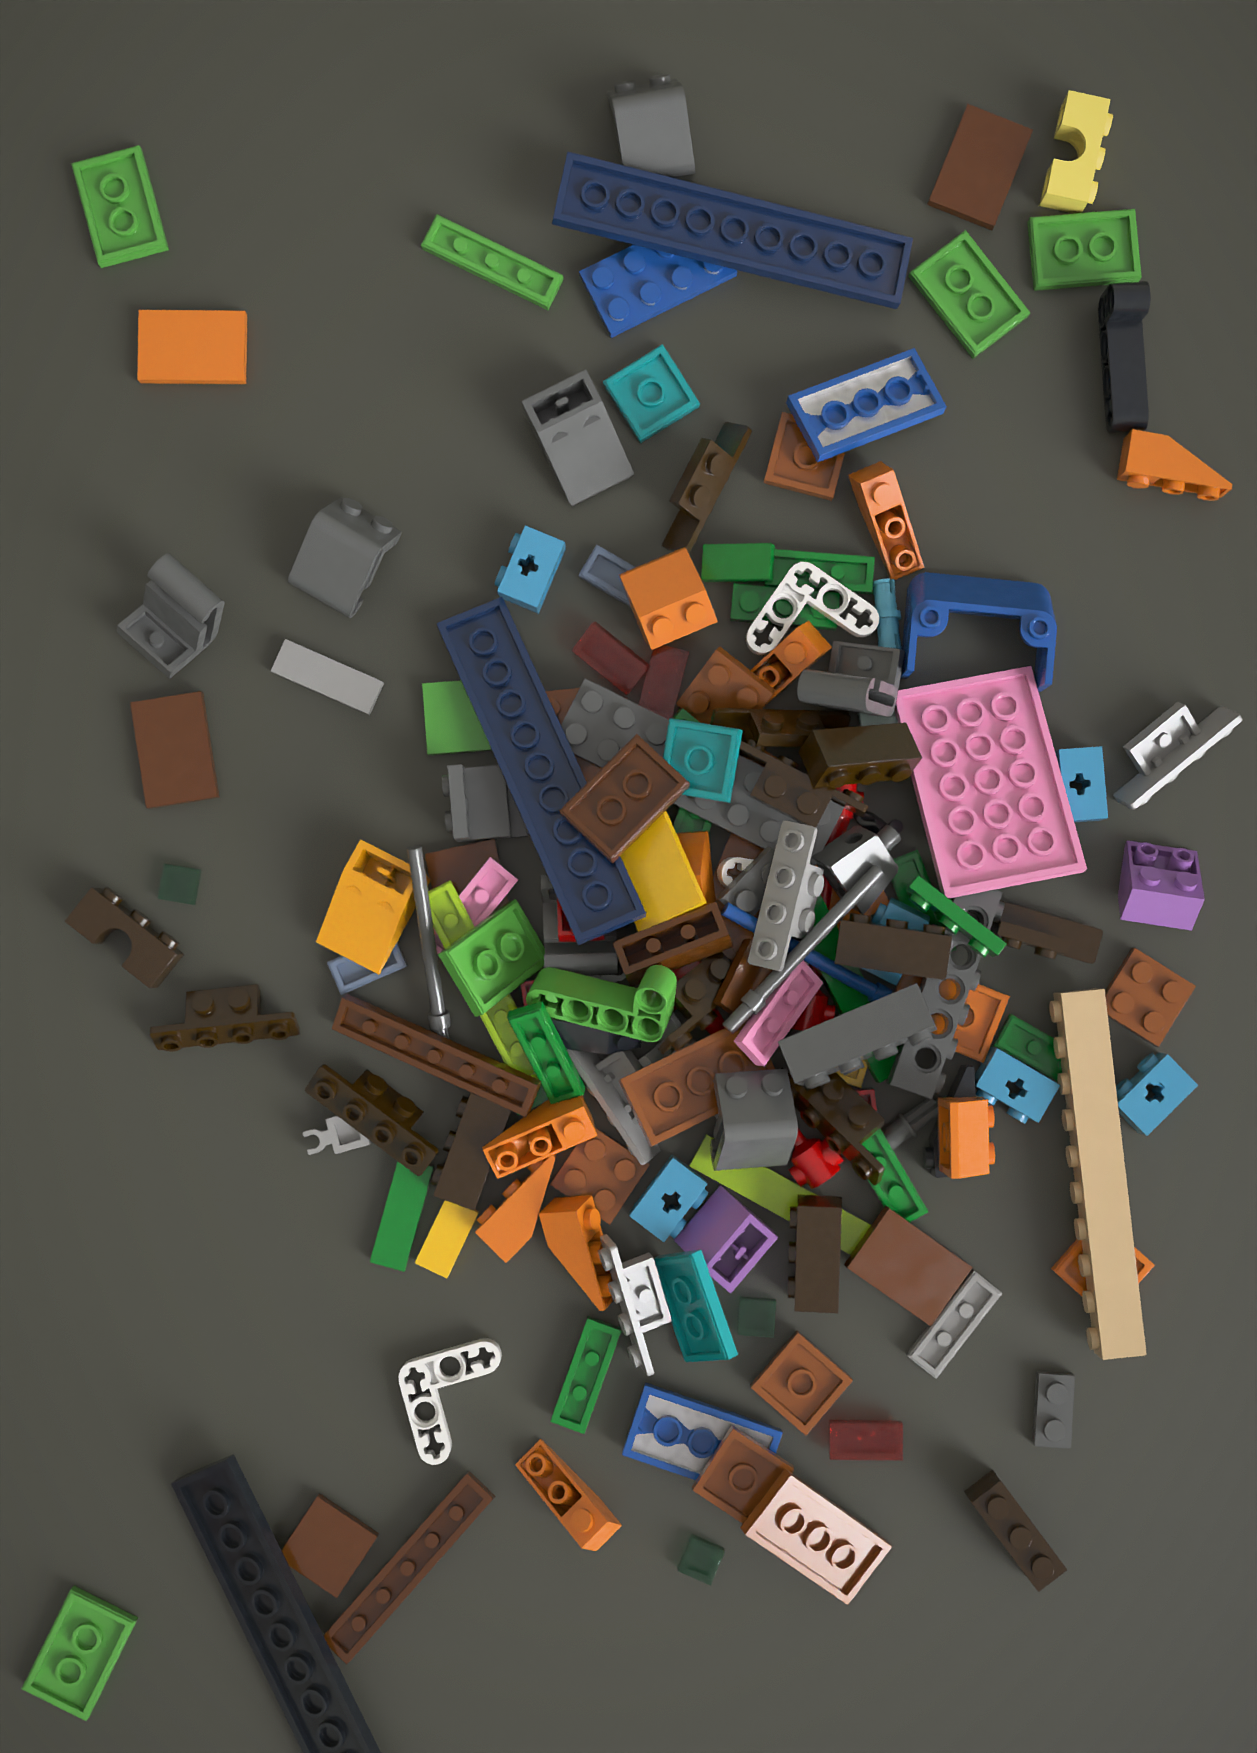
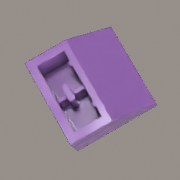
(1160, 885)
(728, 1236)

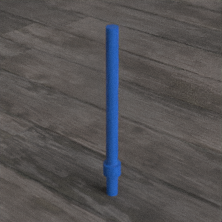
(819, 961)

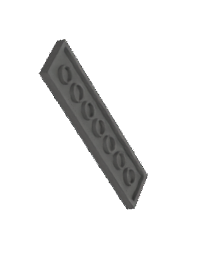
(605, 722)

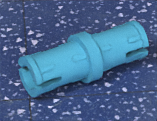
(886, 607)

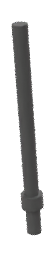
(755, 1000)
(438, 1016)

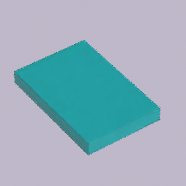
(694, 1307)

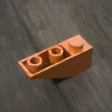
(1164, 463)
(887, 519)
(791, 657)
(540, 1135)
(514, 1220)
(574, 1238)
(568, 1497)

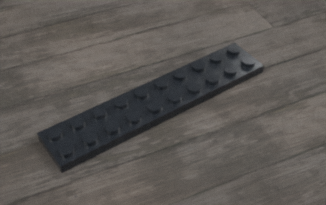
(272, 1610)

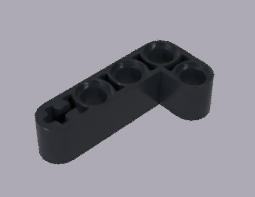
(1123, 355)

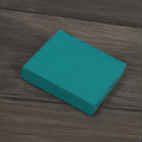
(651, 393)
(704, 757)

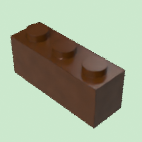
(674, 942)

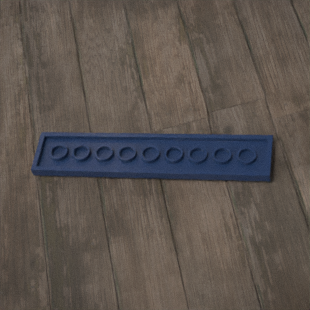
(732, 230)
(537, 767)

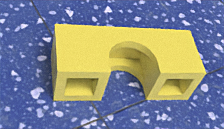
(1082, 124)

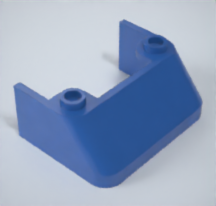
(936, 595)

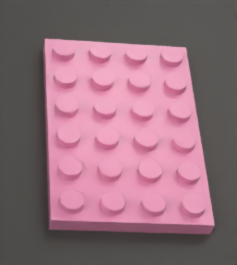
(989, 783)

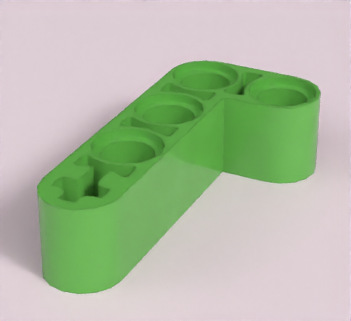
(607, 1005)

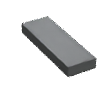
(327, 677)
(954, 1324)

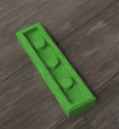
(492, 262)

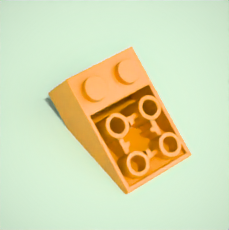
(369, 907)

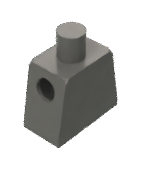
(853, 855)

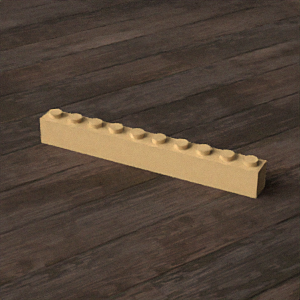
(1098, 1174)

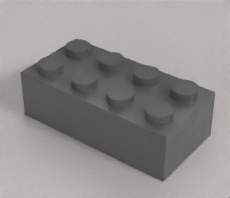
(858, 1035)

